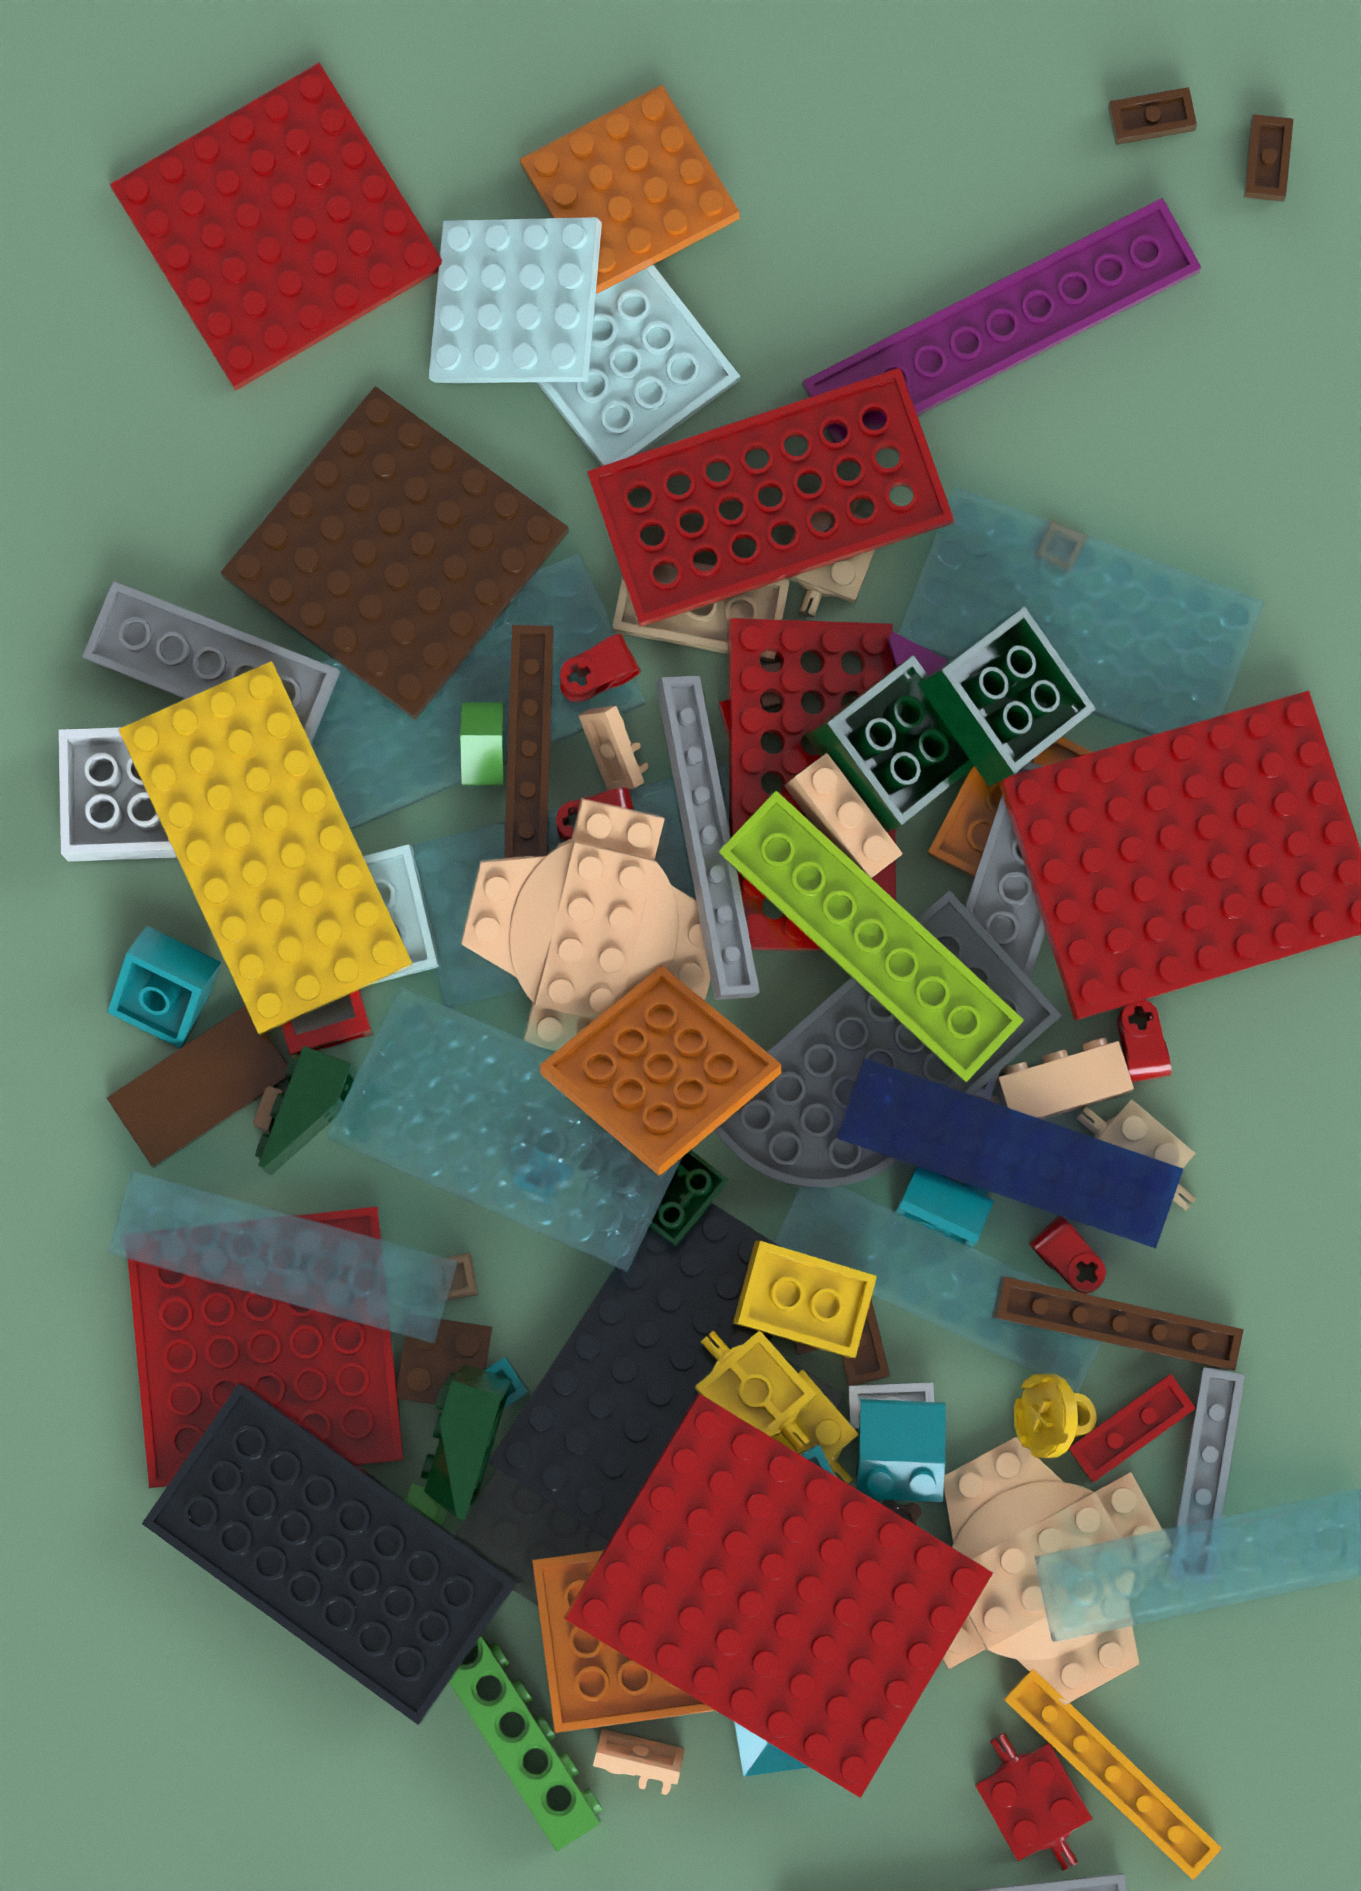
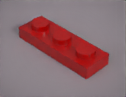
(1131, 1428)

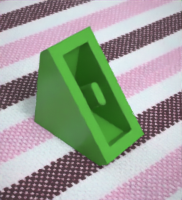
(482, 743)

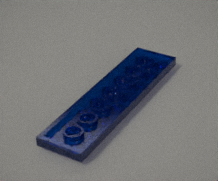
(1009, 1153)

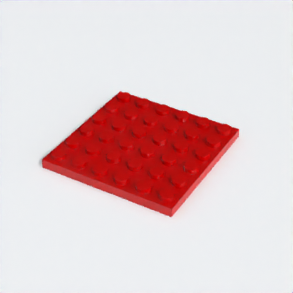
(277, 226)
(313, 1366)

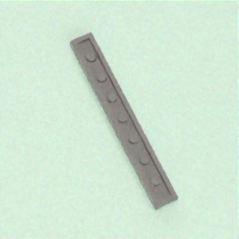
(705, 834)

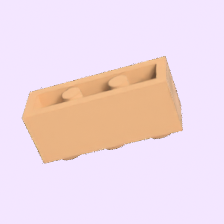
(843, 815)
(1066, 1081)

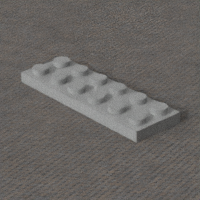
(194, 653)

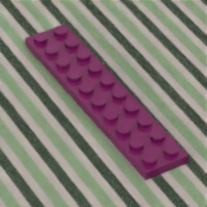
(1023, 313)

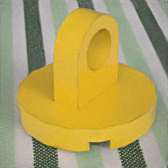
(1049, 1415)

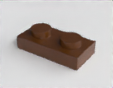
(1152, 116)
(1268, 157)

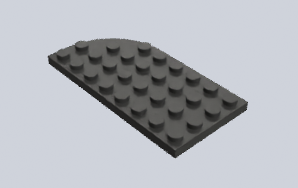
(795, 1119)

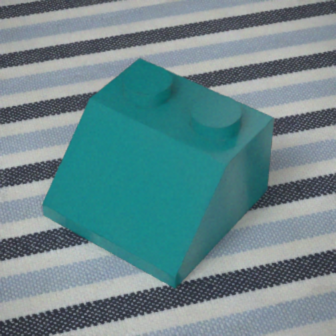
(163, 986)
(945, 1206)
(901, 1450)

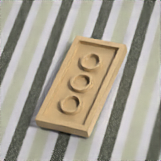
(705, 626)

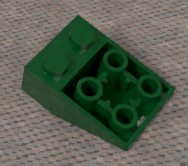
(310, 1103)
(687, 1197)

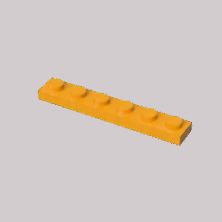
(1112, 1774)

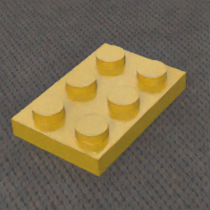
(805, 1299)

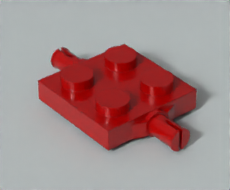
(1033, 1801)

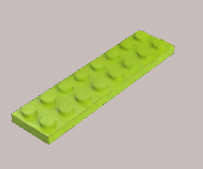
(871, 936)

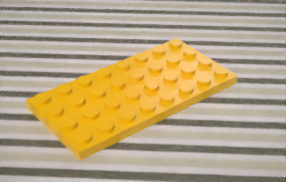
(265, 847)

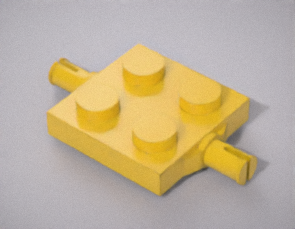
(757, 1386)
(824, 1426)

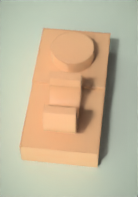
(612, 748)
(639, 1756)

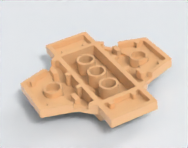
(586, 921)
(1001, 1517)

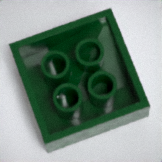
(1006, 696)
(893, 746)
(466, 1433)

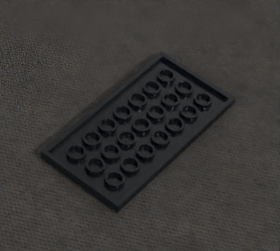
(630, 1372)
(330, 1553)

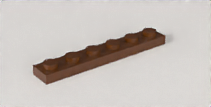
(529, 741)
(1117, 1323)

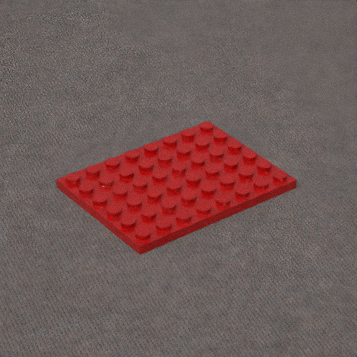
(1189, 854)
(778, 1595)

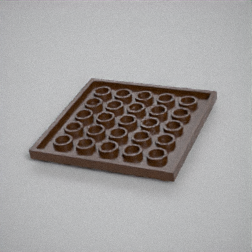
(395, 552)

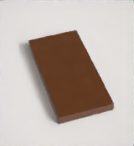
(198, 1087)

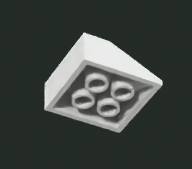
(104, 801)

